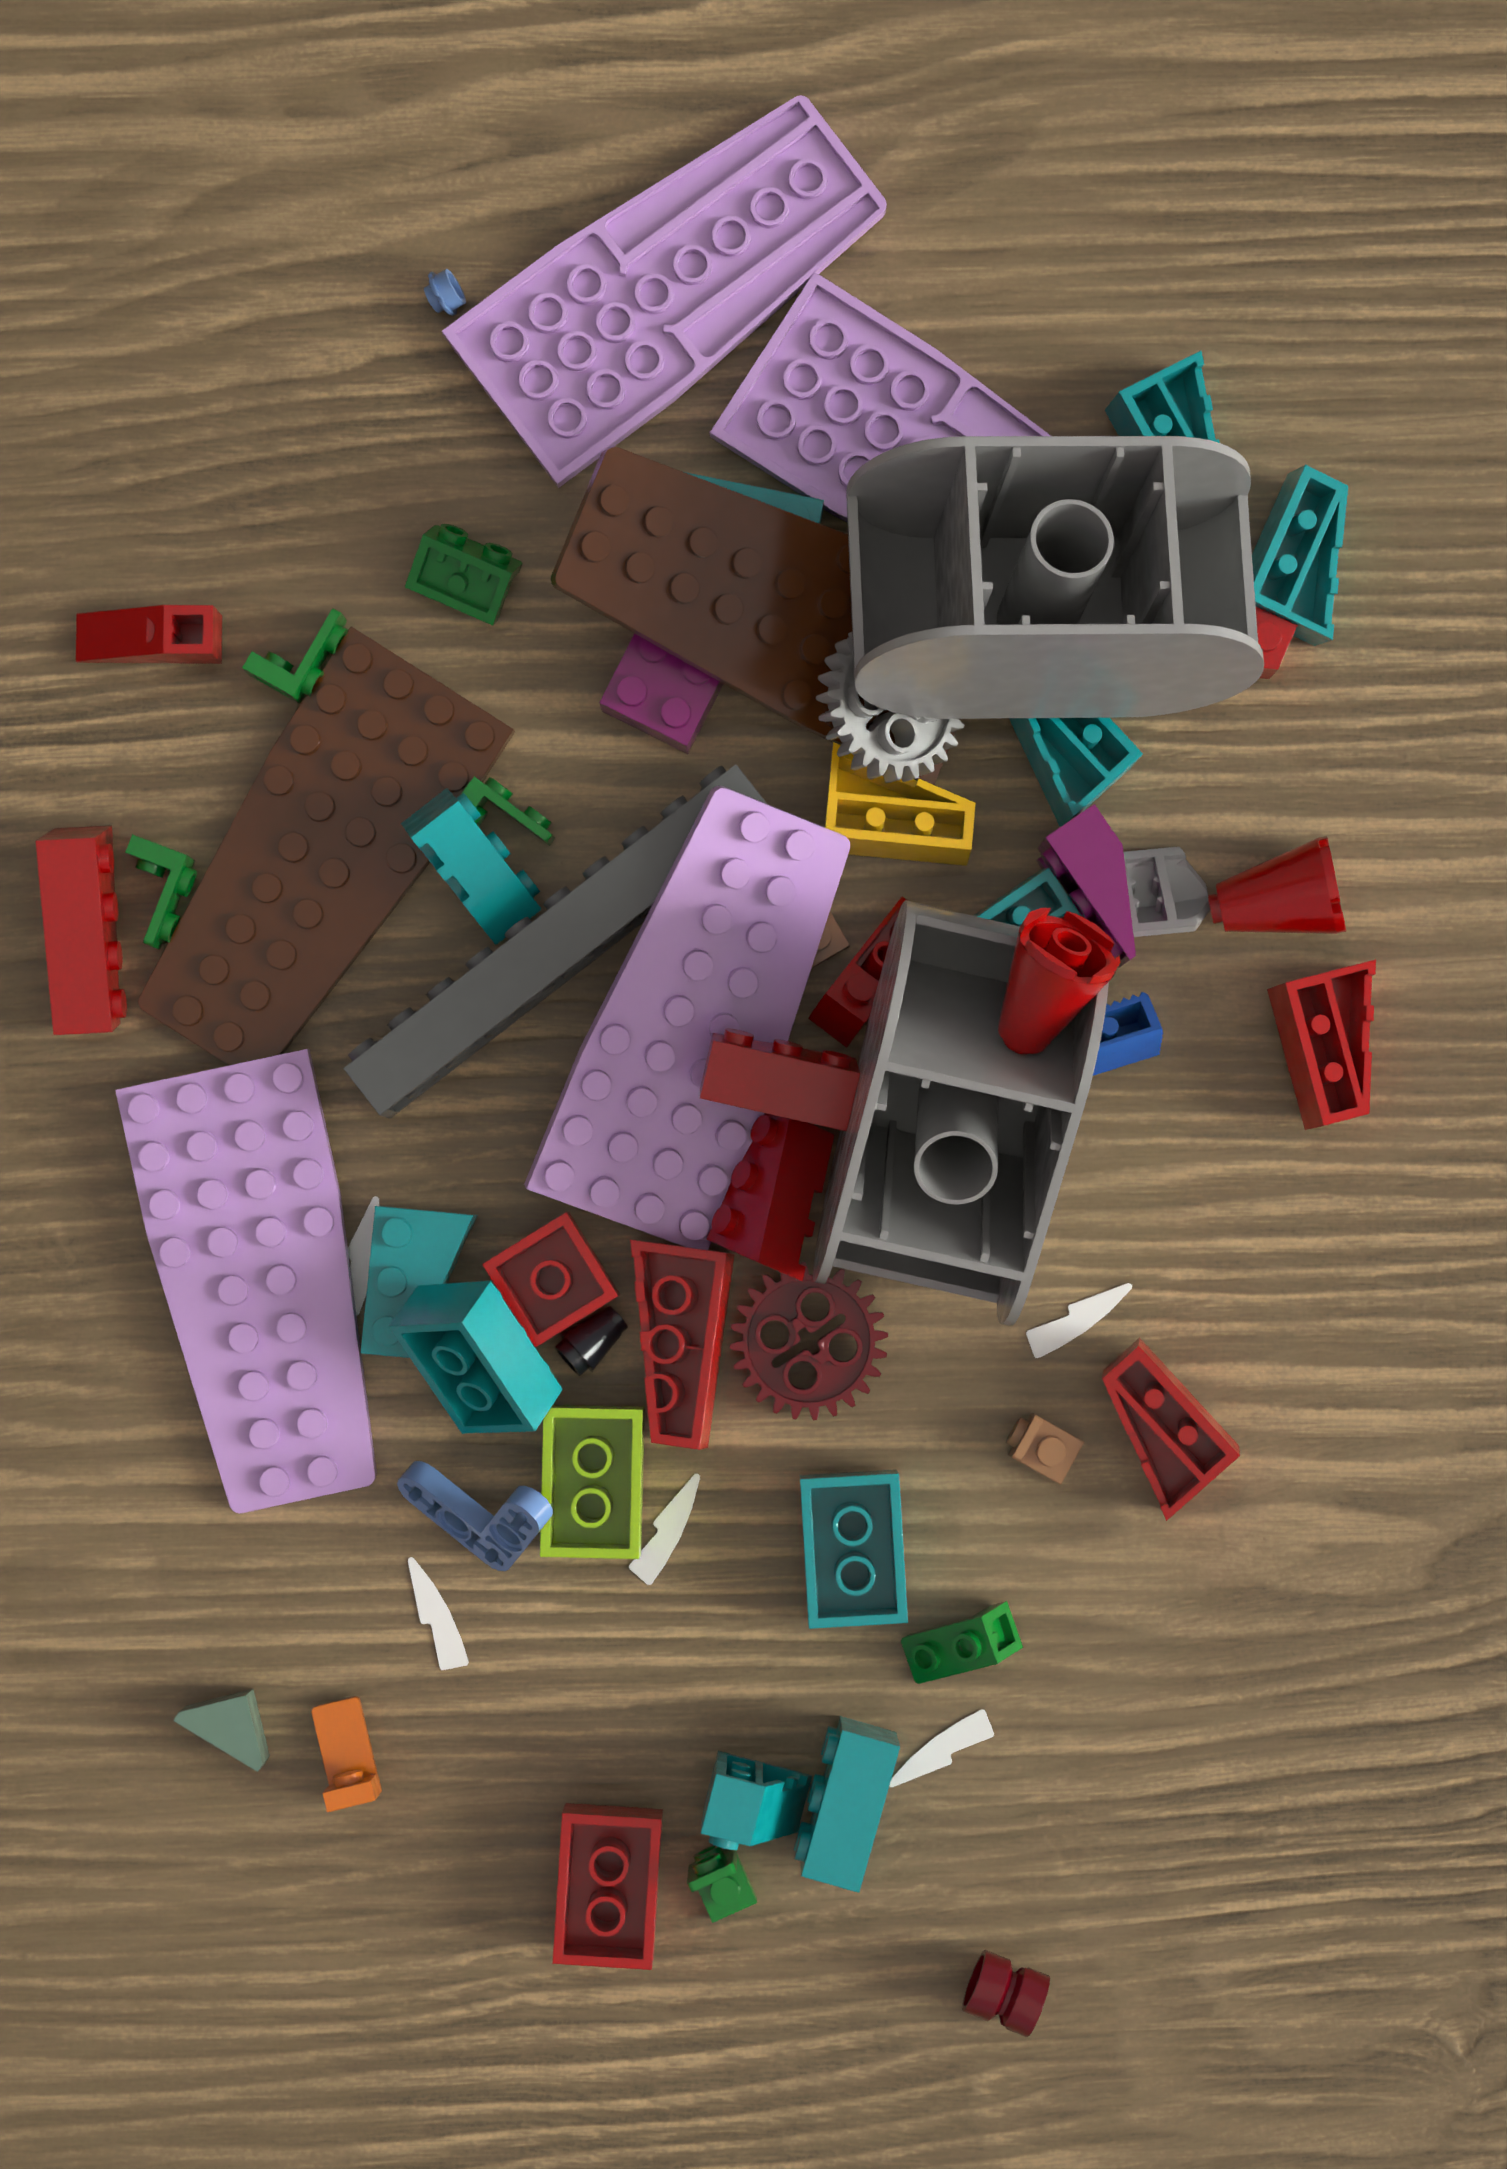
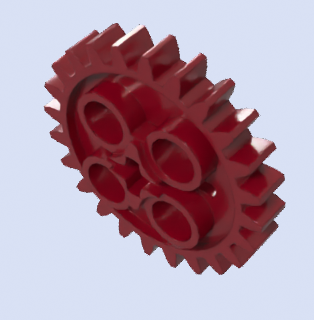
(834, 1377)

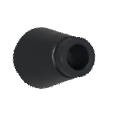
(591, 1340)

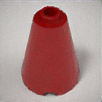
(1283, 894)
(1052, 977)

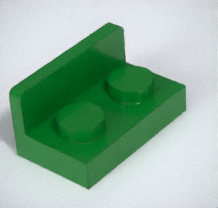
(463, 572)

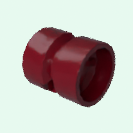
(1012, 1995)

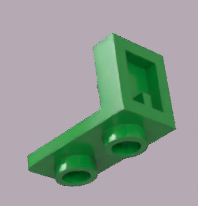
(275, 671)
(498, 795)
(156, 860)
(962, 1644)
(720, 1882)

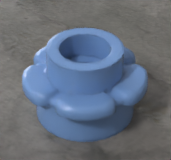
(444, 292)

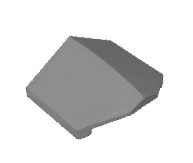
(1164, 892)

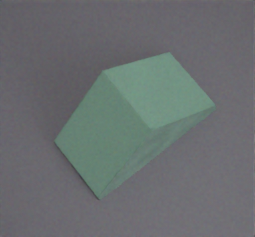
(230, 1725)

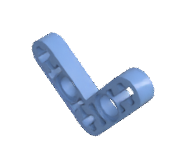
(491, 1538)

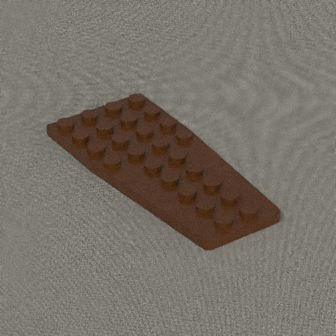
(714, 581)
(317, 852)

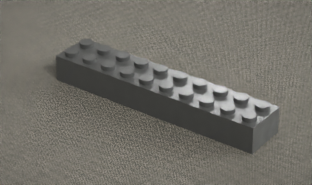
(531, 963)

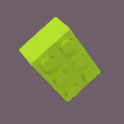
(593, 1481)

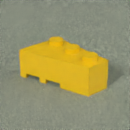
(898, 817)

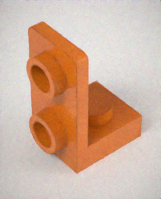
(346, 1754)

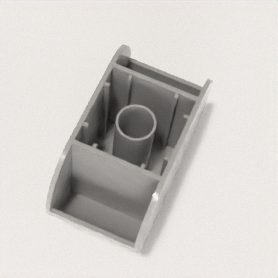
(1052, 577)
(949, 1129)

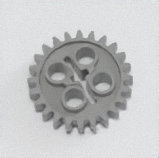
(918, 740)

